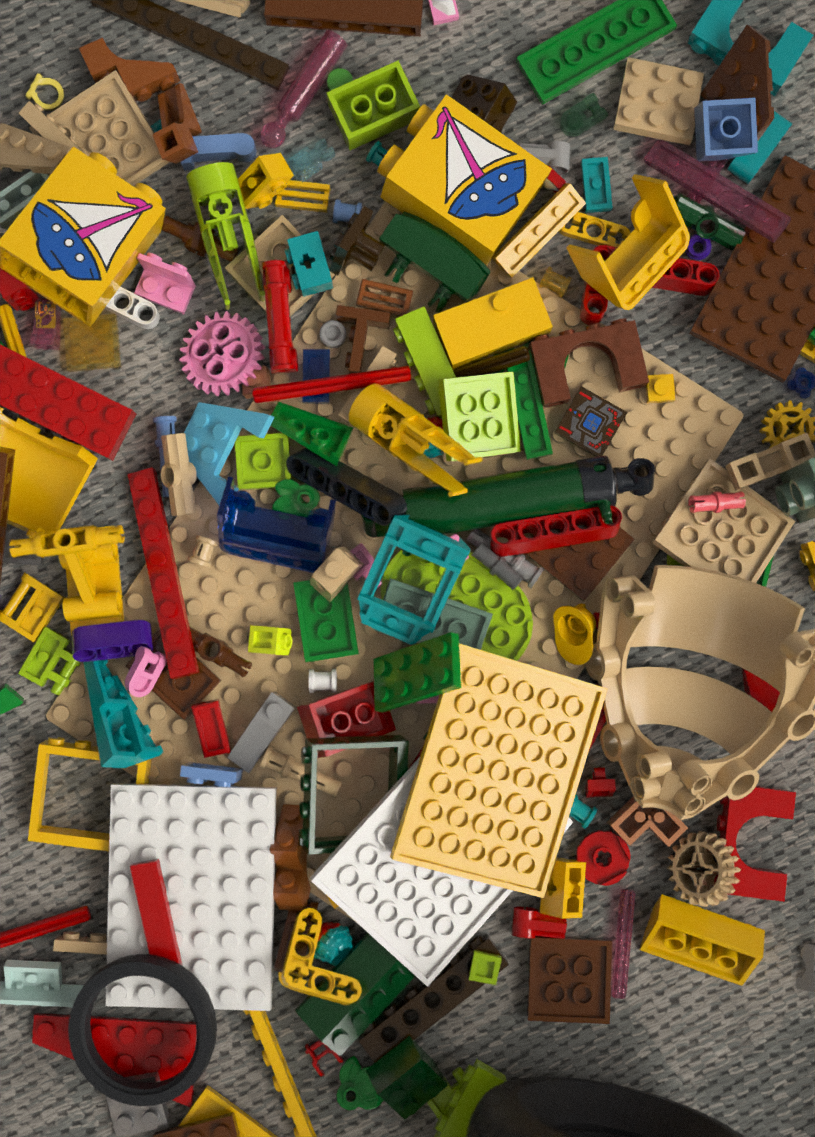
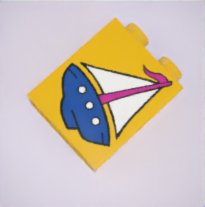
(462, 177)
(82, 234)

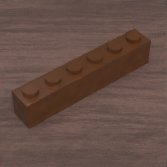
(363, 16)

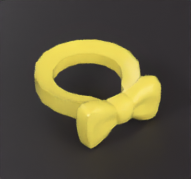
(31, 94)

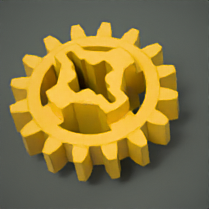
(782, 422)

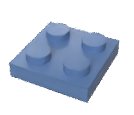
(222, 775)

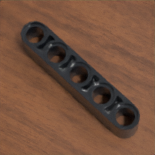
(347, 486)

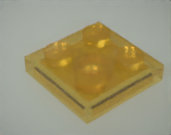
(92, 346)

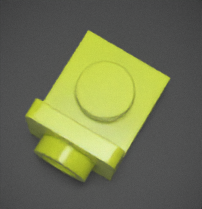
(269, 640)

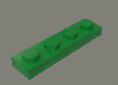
(530, 411)

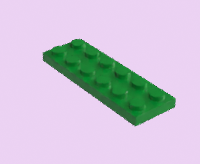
(594, 45)

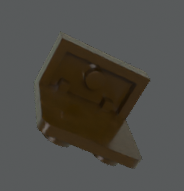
(486, 99)

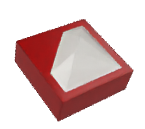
(554, 181)

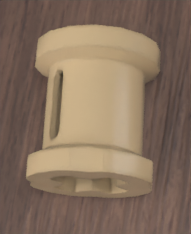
(203, 551)

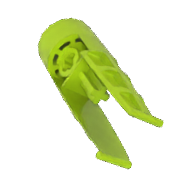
(213, 187)

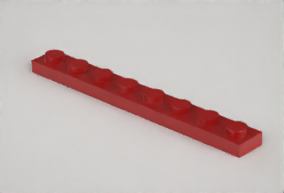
(163, 573)

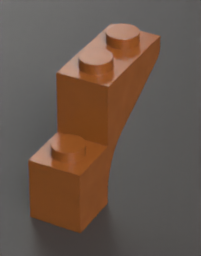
(139, 77)
(178, 125)
(291, 880)

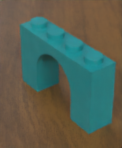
(713, 38)

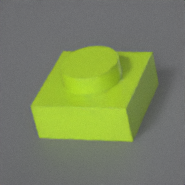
(485, 967)

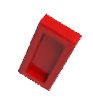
(211, 728)

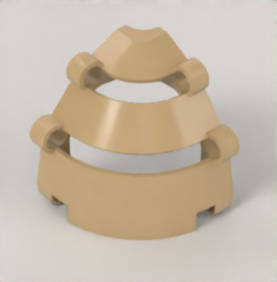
(717, 618)

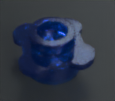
(795, 383)

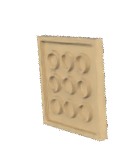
(111, 124)
(728, 541)

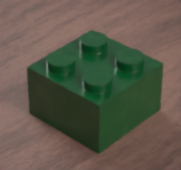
(406, 1078)

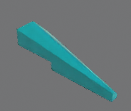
(118, 730)

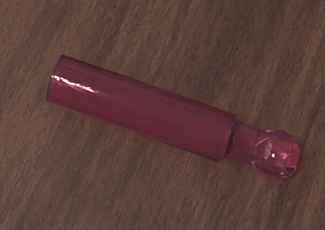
(304, 87)

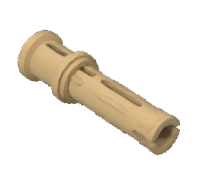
(289, 767)

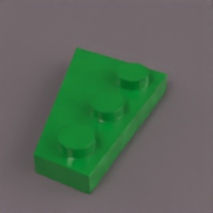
(312, 431)

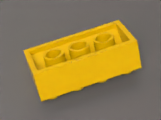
(703, 940)

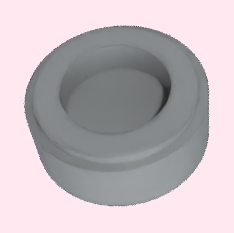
(333, 334)

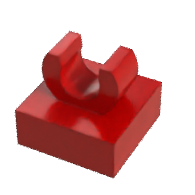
(600, 785)

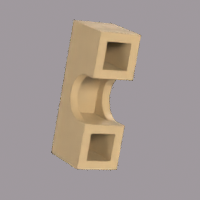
(770, 461)

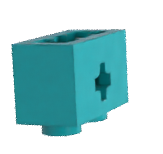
(309, 248)

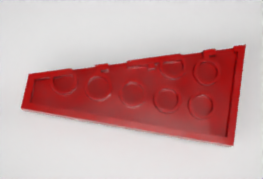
(127, 1044)

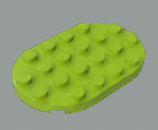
(475, 586)

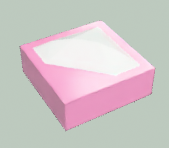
(443, 11)

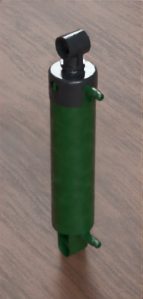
(523, 495)

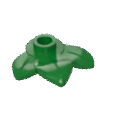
(291, 498)
(357, 1080)

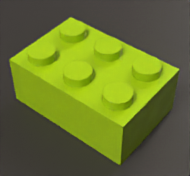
(373, 105)

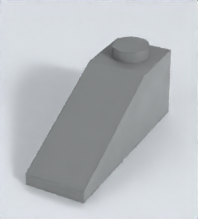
(261, 731)

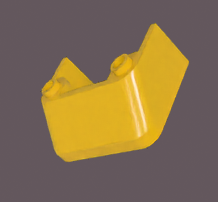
(645, 254)

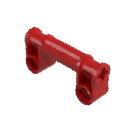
(276, 288)

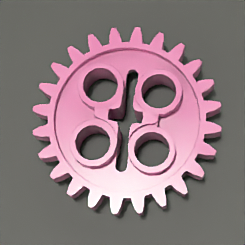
(234, 369)

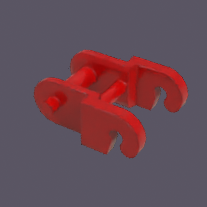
(310, 1049)

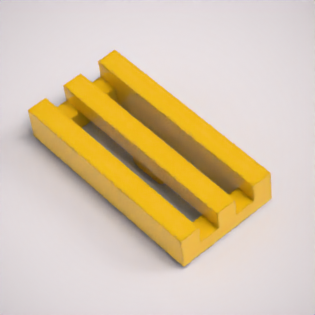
(304, 195)

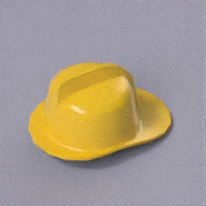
(574, 633)

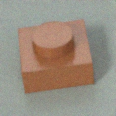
(262, 379)

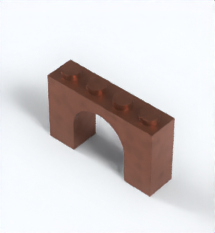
(617, 341)

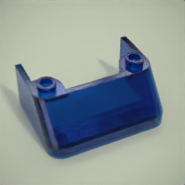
(272, 534)

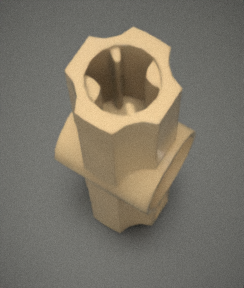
(178, 474)

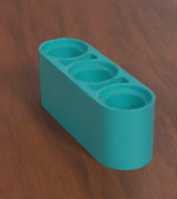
(747, 166)

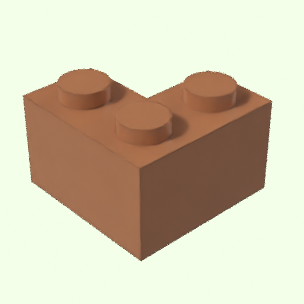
(634, 820)

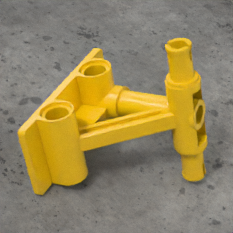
(91, 570)

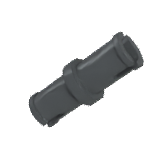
(497, 566)

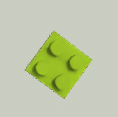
(261, 461)

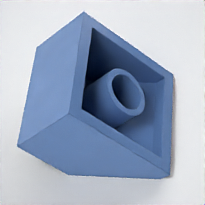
(725, 129)

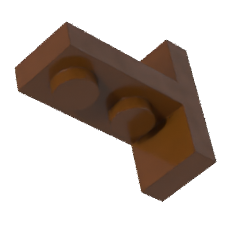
(358, 333)

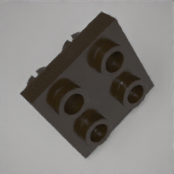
(356, 244)

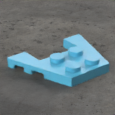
(212, 436)

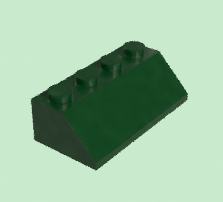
(381, 981)

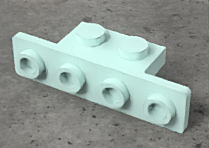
(36, 984)

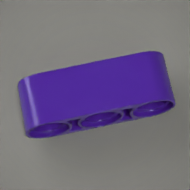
(110, 640)

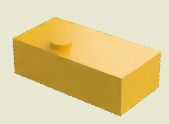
(492, 323)

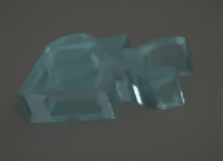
(309, 162)

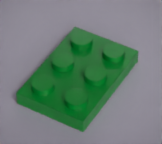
(325, 625)

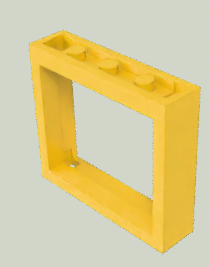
(60, 835)

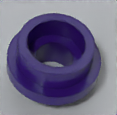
(697, 256)

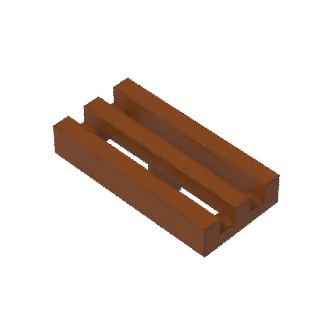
(386, 288)

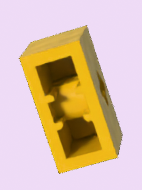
(565, 890)

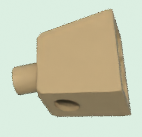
(335, 572)

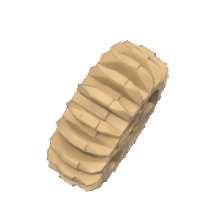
(700, 890)

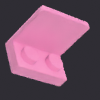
(164, 283)

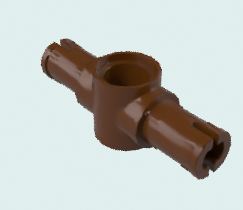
(192, 238)
(224, 656)

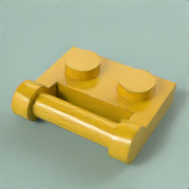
(36, 612)

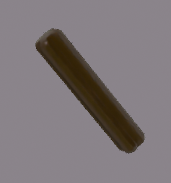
(494, 363)

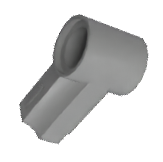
(554, 154)

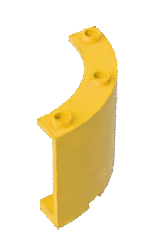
(44, 476)

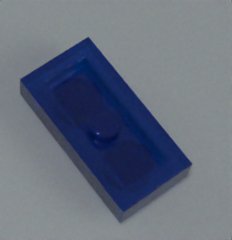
(316, 365)

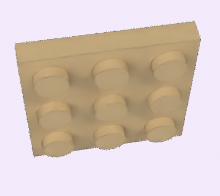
(658, 101)
(269, 246)

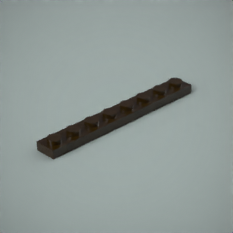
(198, 39)

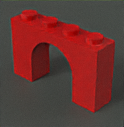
(760, 802)

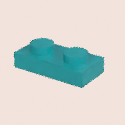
(596, 184)

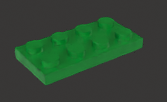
(417, 672)

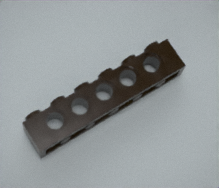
(428, 1014)

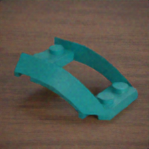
(427, 545)

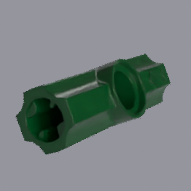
(718, 229)

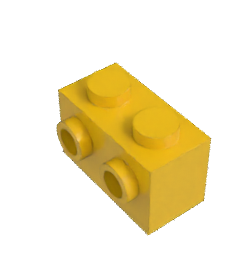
(264, 180)

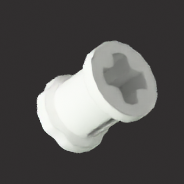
(322, 681)

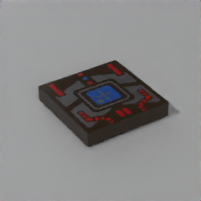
(590, 422)

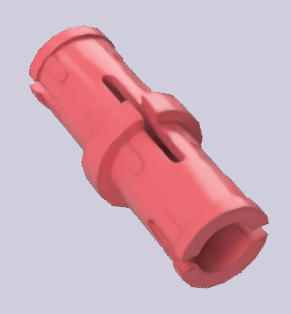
(716, 502)

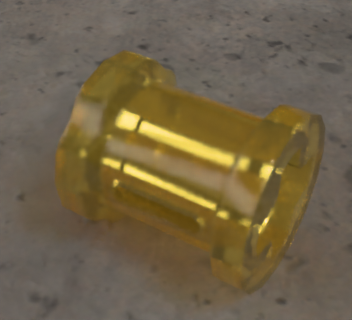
(552, 275)

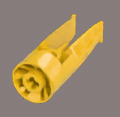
(406, 435)

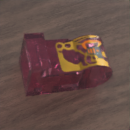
(46, 325)

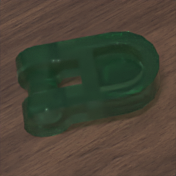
(574, 120)

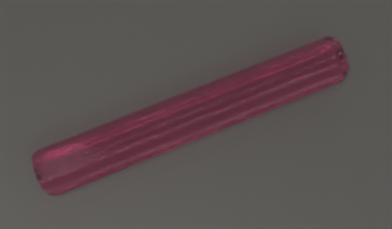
(623, 944)

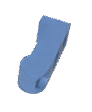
(221, 147)

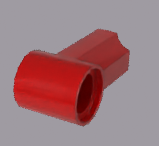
(532, 923)

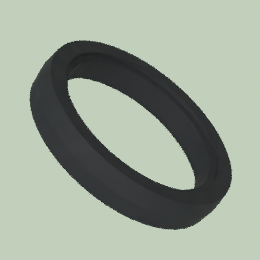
(94, 1067)

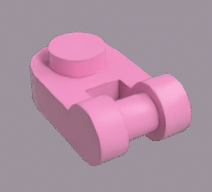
(139, 680)

